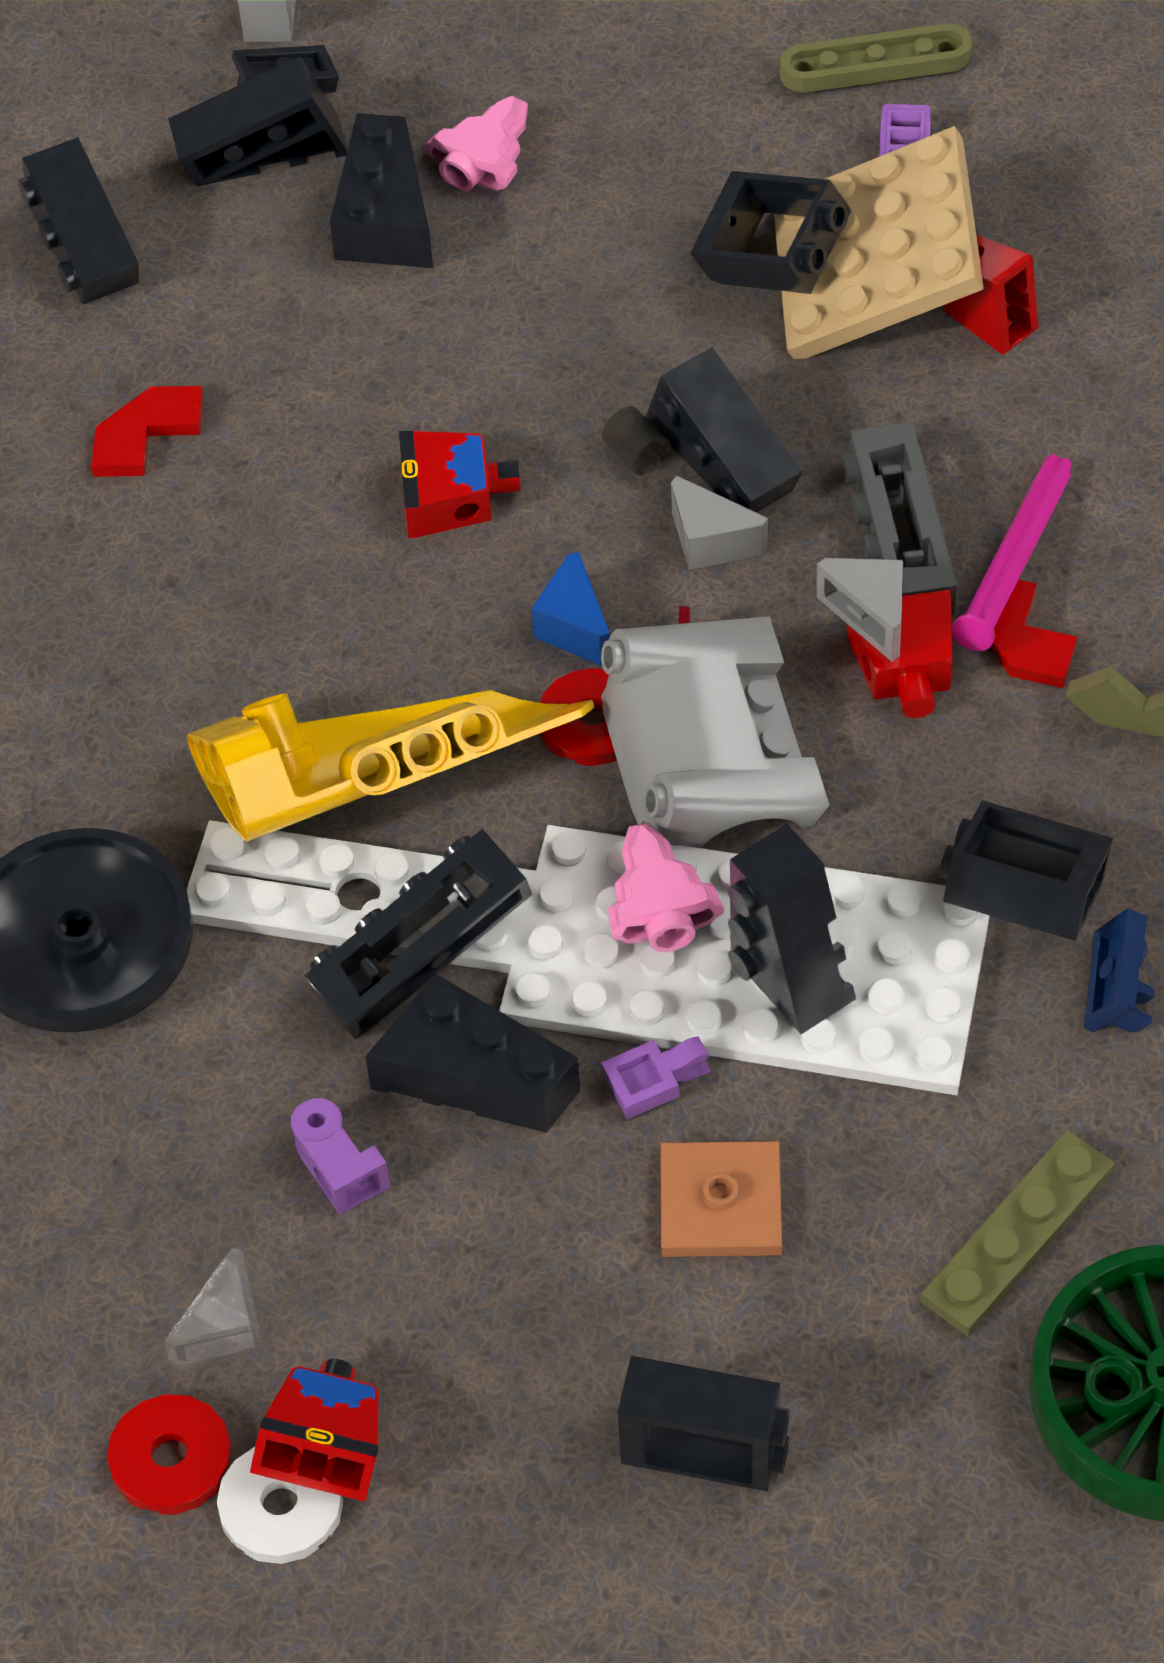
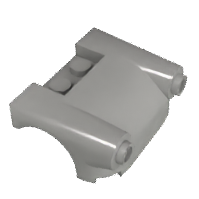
(705, 729)

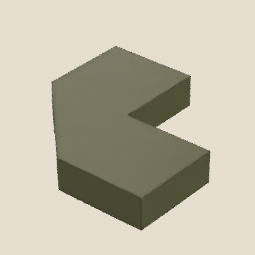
(1117, 703)

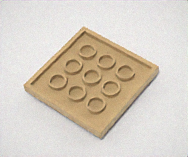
(900, 252)

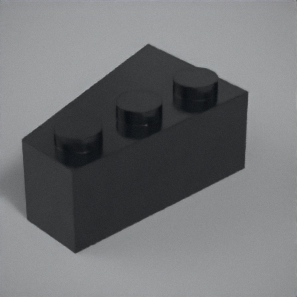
(257, 125)
(380, 198)
(78, 221)
(722, 433)
(782, 929)
(473, 1059)

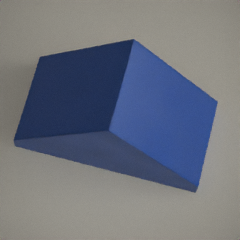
(569, 612)

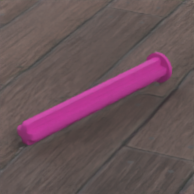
(976, 626)

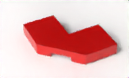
(159, 411)
(1028, 650)

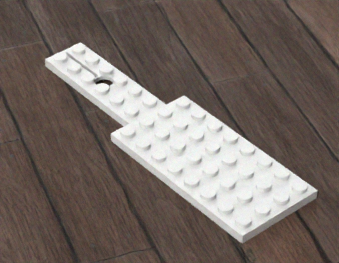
(904, 950)

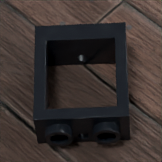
(745, 200)
(1025, 869)
(702, 1423)

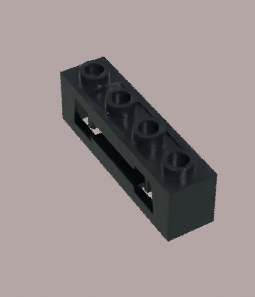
(485, 886)

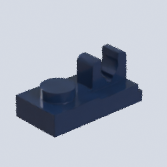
(1114, 974)

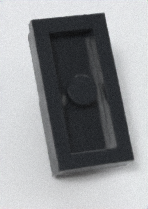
(256, 62)

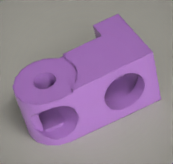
(332, 1157)

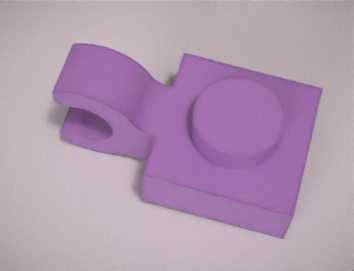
(649, 1078)

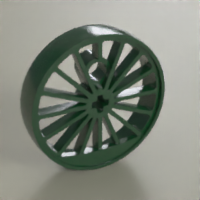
(1137, 1373)

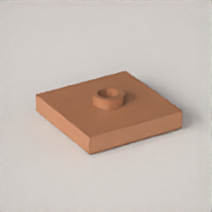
(720, 1199)

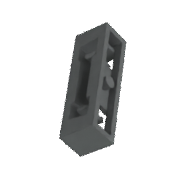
(875, 466)

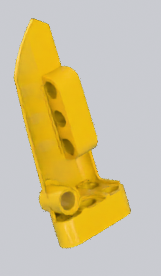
(280, 771)

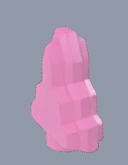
(481, 147)
(659, 895)

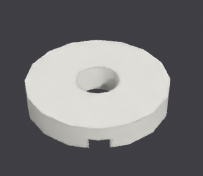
(268, 1535)

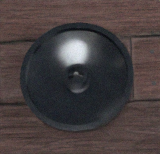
(88, 929)

